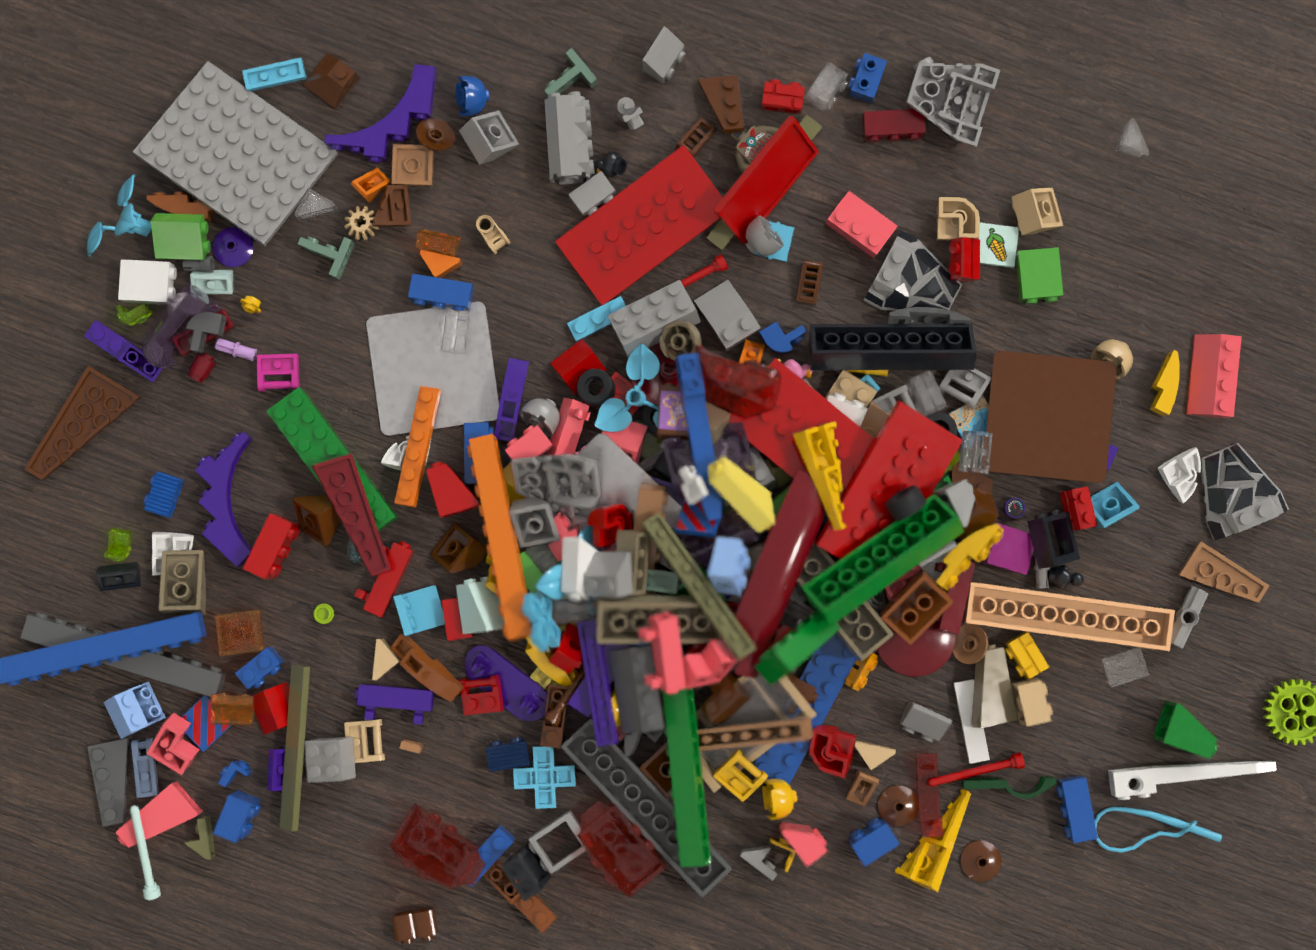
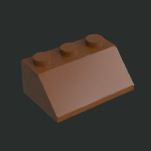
(916, 606)

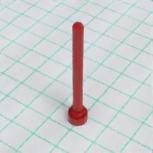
(717, 265)
(1015, 761)

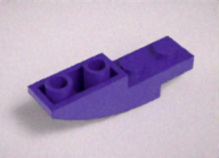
(122, 350)
(511, 399)

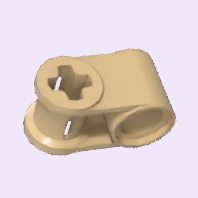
(494, 236)

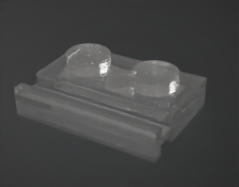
(795, 613)
(1124, 667)

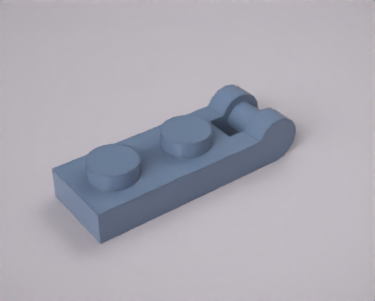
(144, 769)

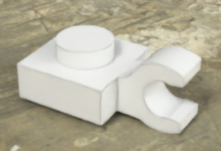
(693, 487)

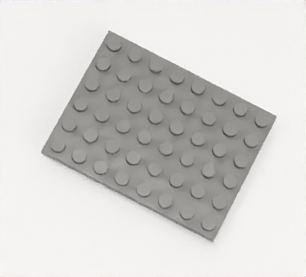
(235, 153)

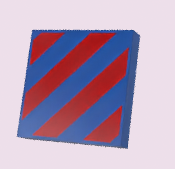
(694, 522)
(201, 729)

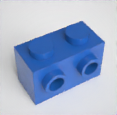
(867, 78)
(264, 664)

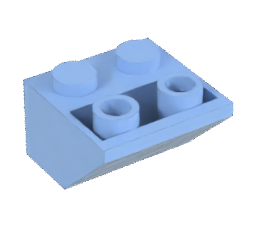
(134, 709)

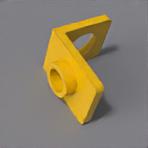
(786, 845)

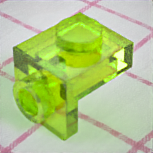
(137, 315)
(119, 544)

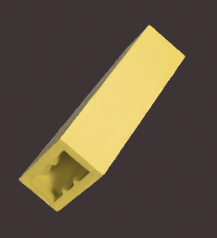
(743, 493)

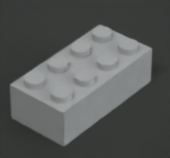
(646, 318)

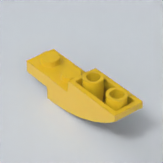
(975, 547)
(541, 660)

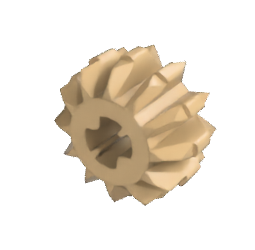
(357, 217)

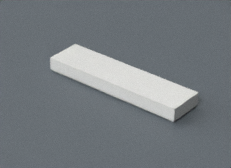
(974, 737)

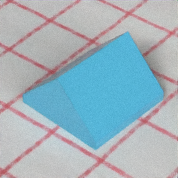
(1112, 505)

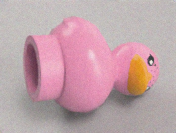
(801, 371)

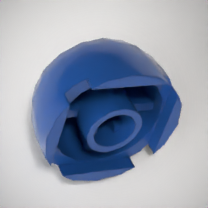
(470, 95)

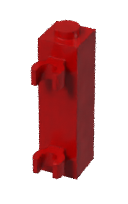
(387, 583)

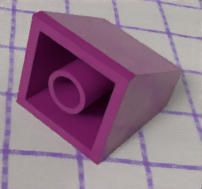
(1011, 552)

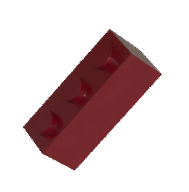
(893, 125)

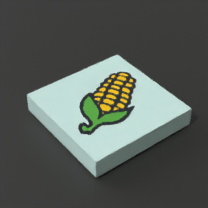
(998, 245)

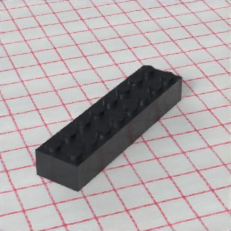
(892, 347)

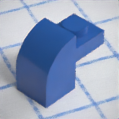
(777, 341)

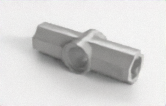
(1192, 604)

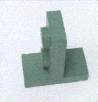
(570, 75)
(340, 258)
(662, 581)

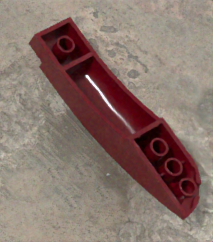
(779, 569)

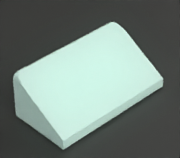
(213, 282)

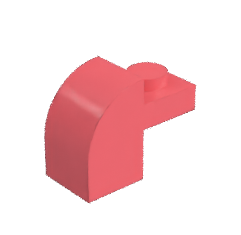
(564, 530)

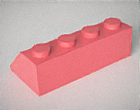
(1213, 375)

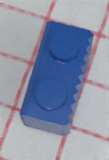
(163, 494)

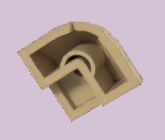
(956, 219)

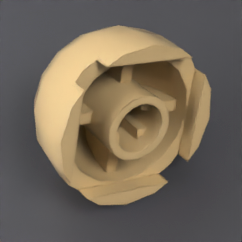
(1116, 352)

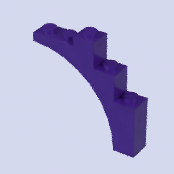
(397, 124)
(217, 501)

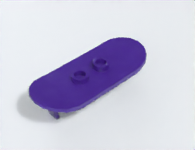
(519, 692)

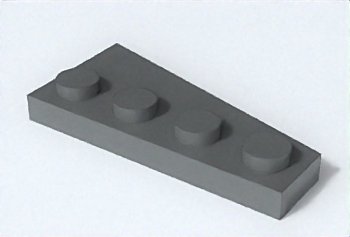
(109, 774)

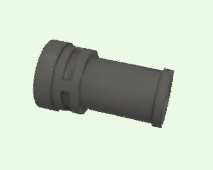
(199, 265)

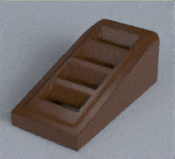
(694, 150)
(809, 264)

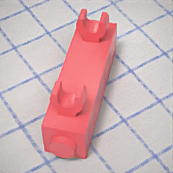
(569, 429)
(666, 652)

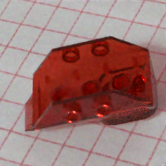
(738, 386)
(618, 848)
(436, 850)

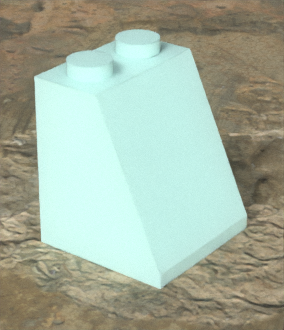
(478, 607)

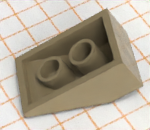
(182, 583)

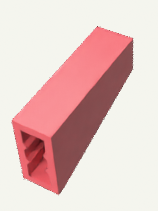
(162, 813)

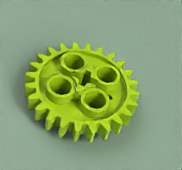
(1279, 715)

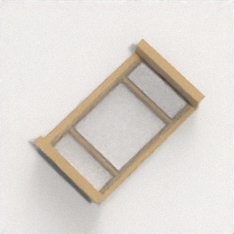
(766, 704)

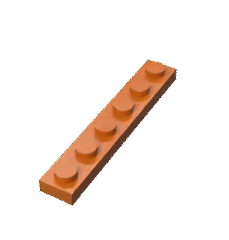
(417, 446)

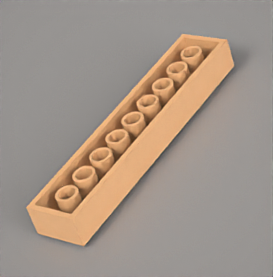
(1069, 616)

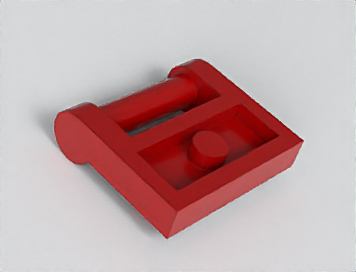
(485, 701)

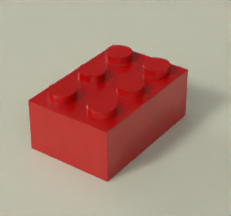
(272, 546)

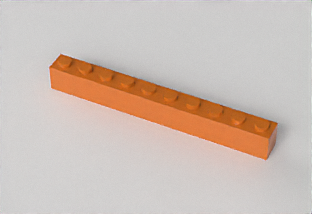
(501, 535)

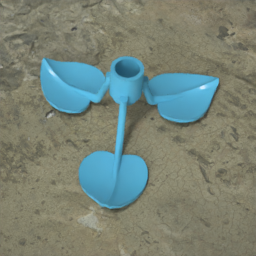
(128, 222)
(613, 413)
(551, 581)

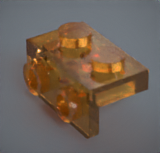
(437, 242)
(232, 709)

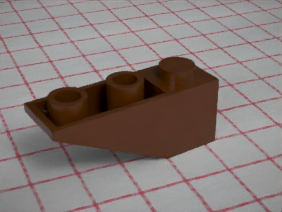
(551, 735)

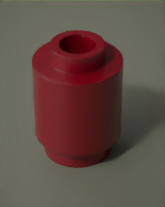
(201, 367)

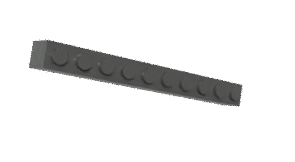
(154, 665)

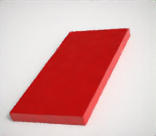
(767, 178)

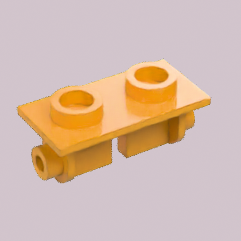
(858, 677)

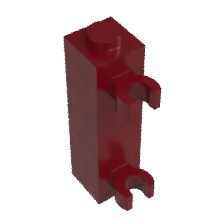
(951, 619)

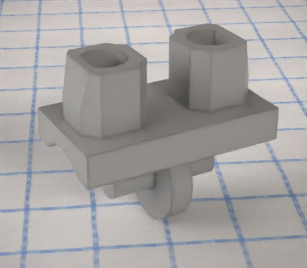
(629, 113)

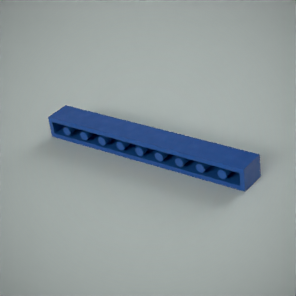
(102, 647)

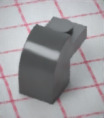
(204, 324)

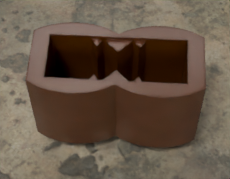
(415, 924)

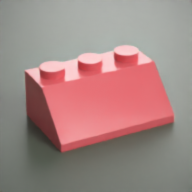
(861, 224)
(805, 841)

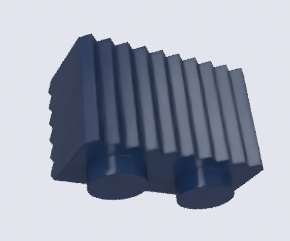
(508, 754)

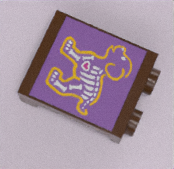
(671, 414)

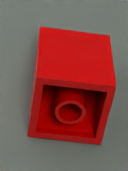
(450, 491)

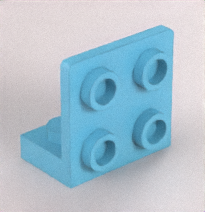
(420, 610)

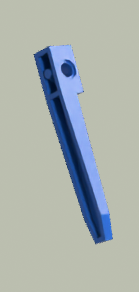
(698, 428)

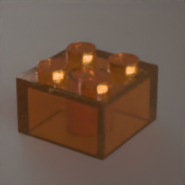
(239, 632)

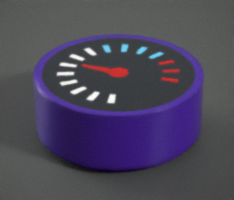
(1014, 508)

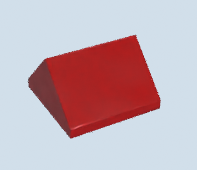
(575, 362)
(272, 707)

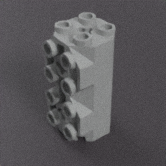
(568, 138)

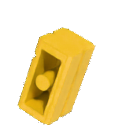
(1026, 655)

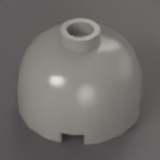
(762, 237)
(541, 413)

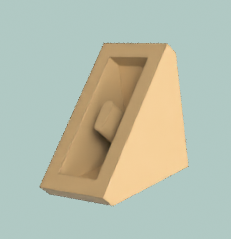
(384, 659)
(873, 754)

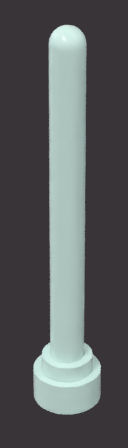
(151, 889)

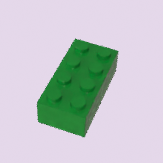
(795, 648)

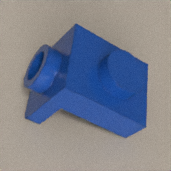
(229, 773)

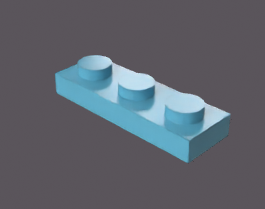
(274, 74)
(595, 319)

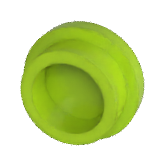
(323, 613)

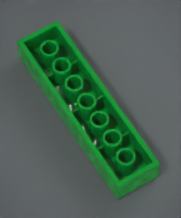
(318, 442)
(882, 560)

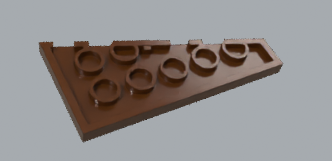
(87, 411)

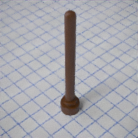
(553, 717)

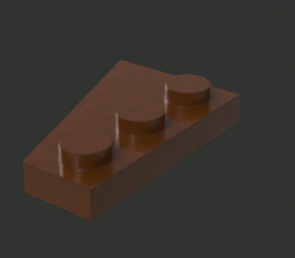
(725, 101)

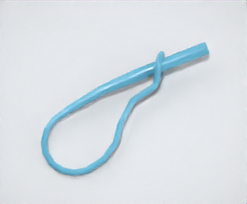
(1185, 826)

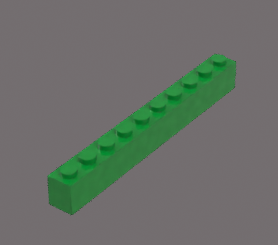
(686, 778)

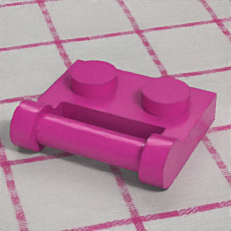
(277, 365)

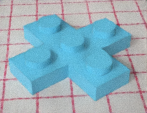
(544, 629)
(544, 777)

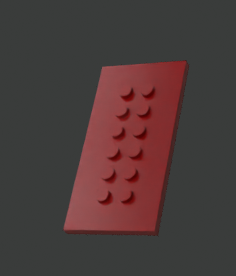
(642, 225)
(798, 410)
(903, 454)

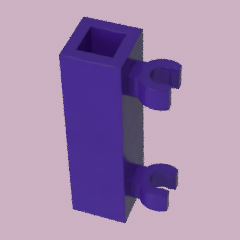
(394, 697)

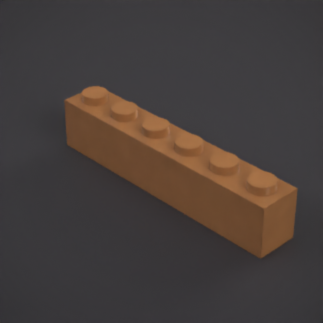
(650, 501)
(755, 733)

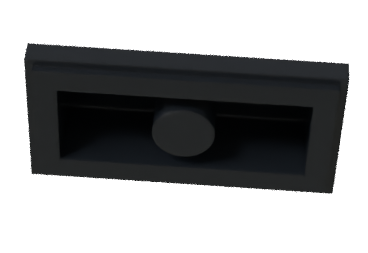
(118, 576)

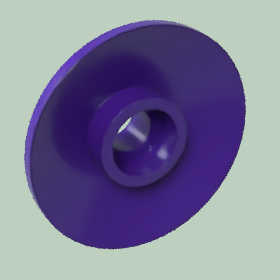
(239, 254)

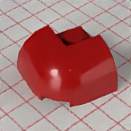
(607, 522)
(832, 749)

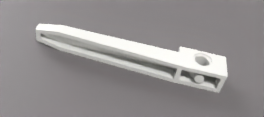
(1149, 776)

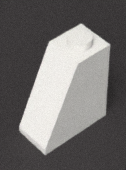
(575, 560)

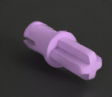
(236, 349)

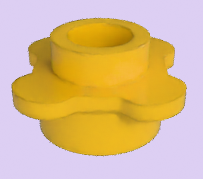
(250, 304)

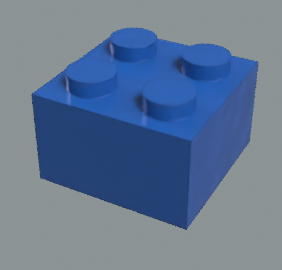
(237, 816)
(873, 841)

